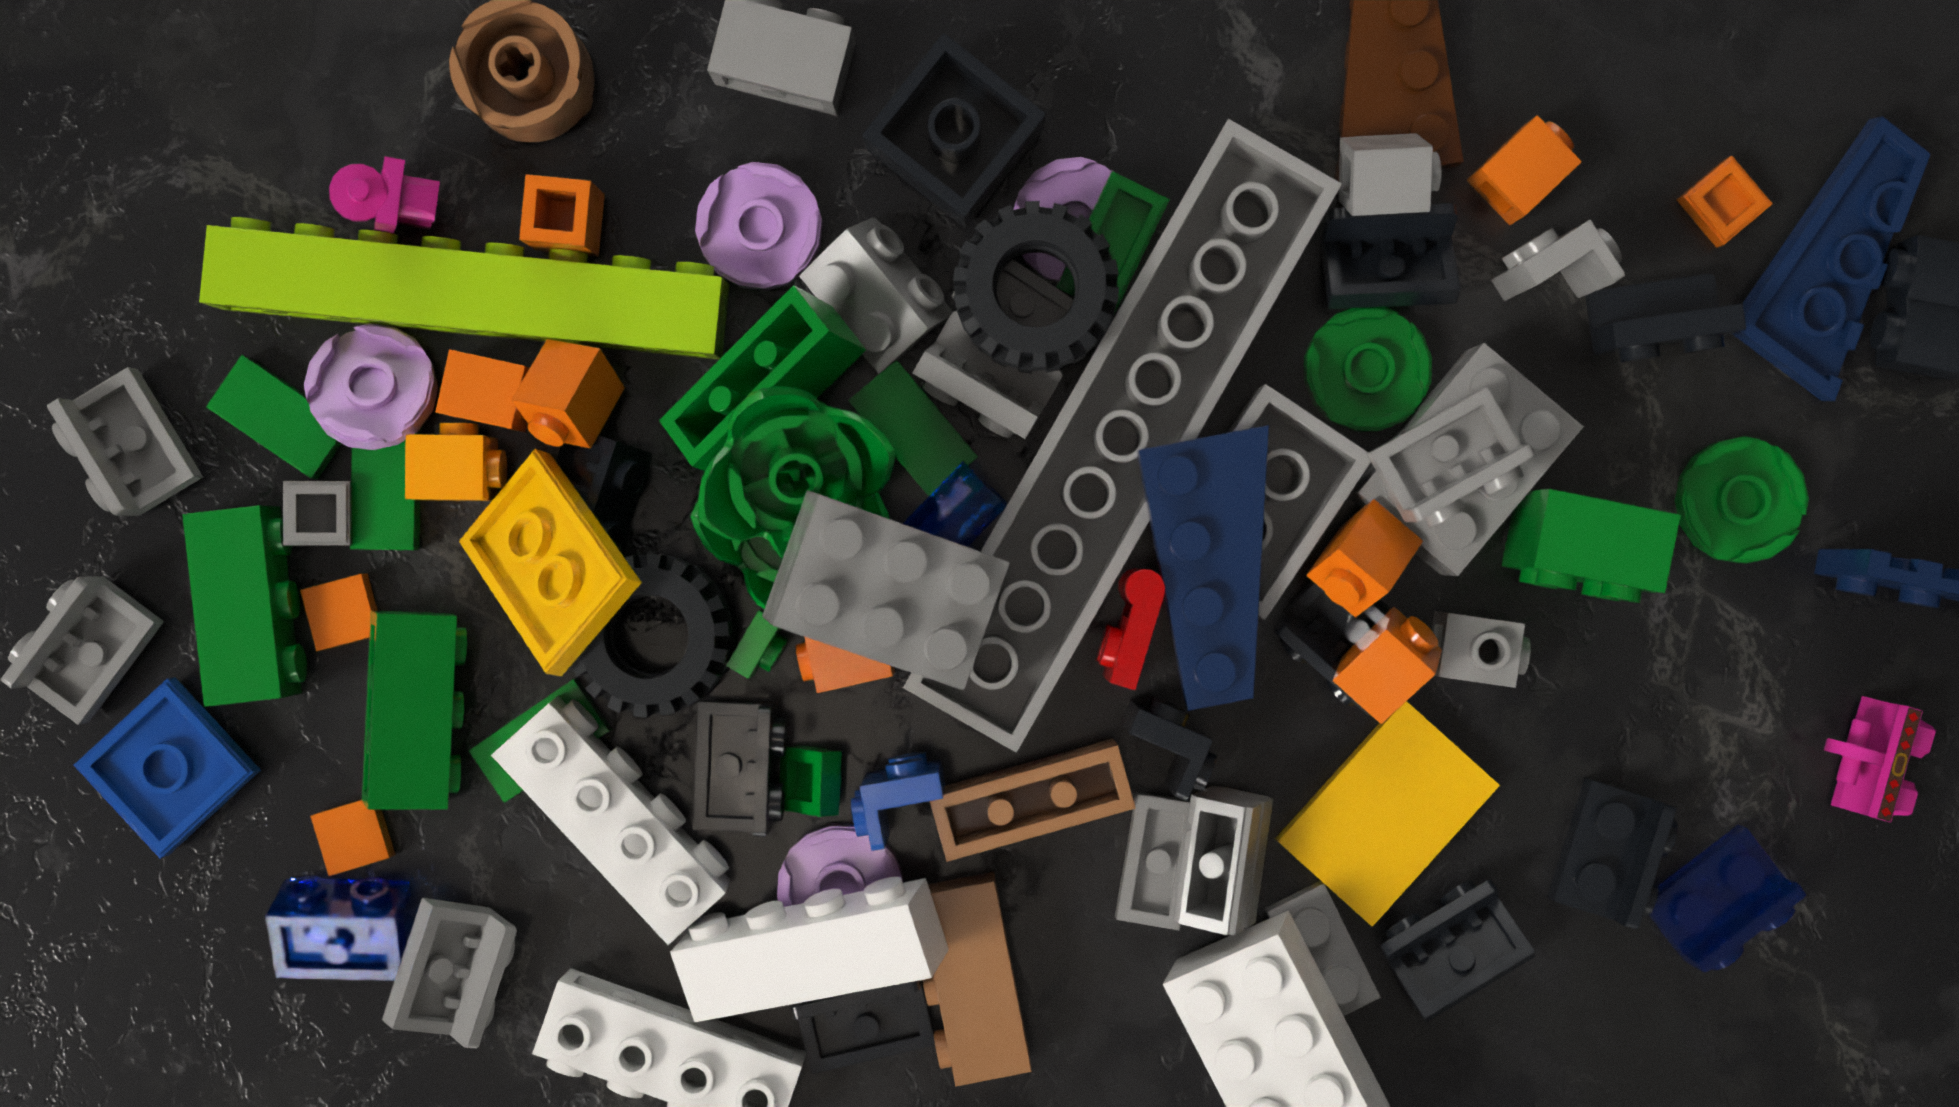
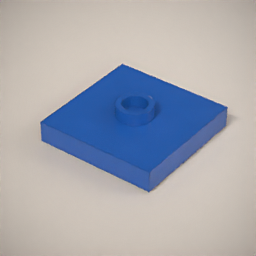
(167, 767)

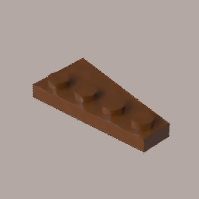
(1399, 76)

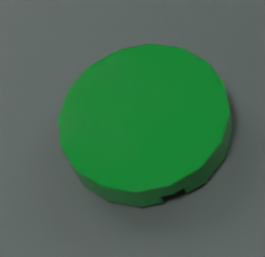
(1367, 369)
(1741, 500)

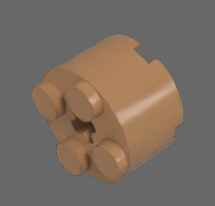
(488, 60)

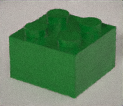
(1593, 541)

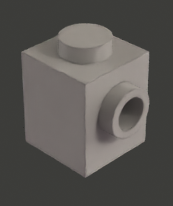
(1387, 174)
(1481, 649)

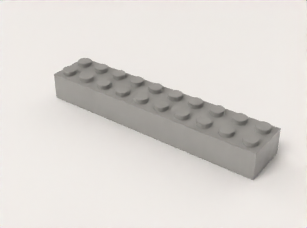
(1141, 390)

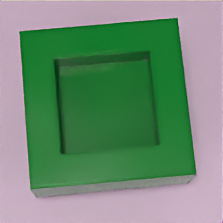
(758, 648)
(811, 780)

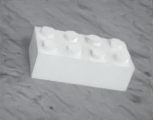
(1270, 1022)

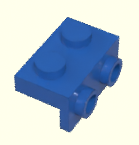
(903, 782)

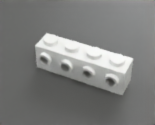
(614, 817)
(810, 949)
(660, 1050)

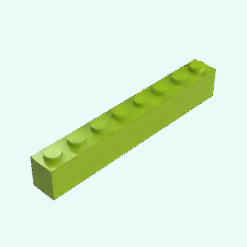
(465, 290)

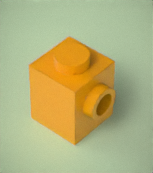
(454, 465)

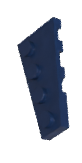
(1817, 285)
(1208, 544)
(1866, 569)

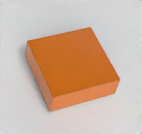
(1724, 201)
(339, 611)
(352, 837)

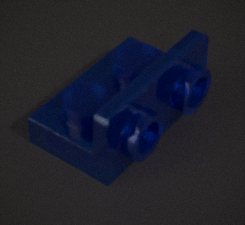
(958, 507)
(1724, 901)
(338, 928)

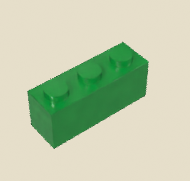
(791, 345)
(243, 605)
(412, 710)

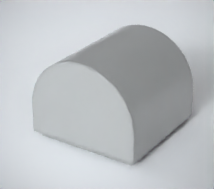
(317, 513)

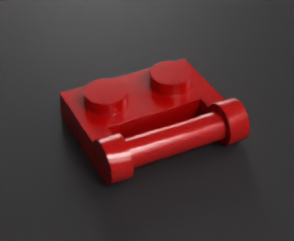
(1126, 646)

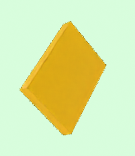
(549, 562)
(1387, 812)

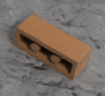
(1032, 799)
(976, 985)

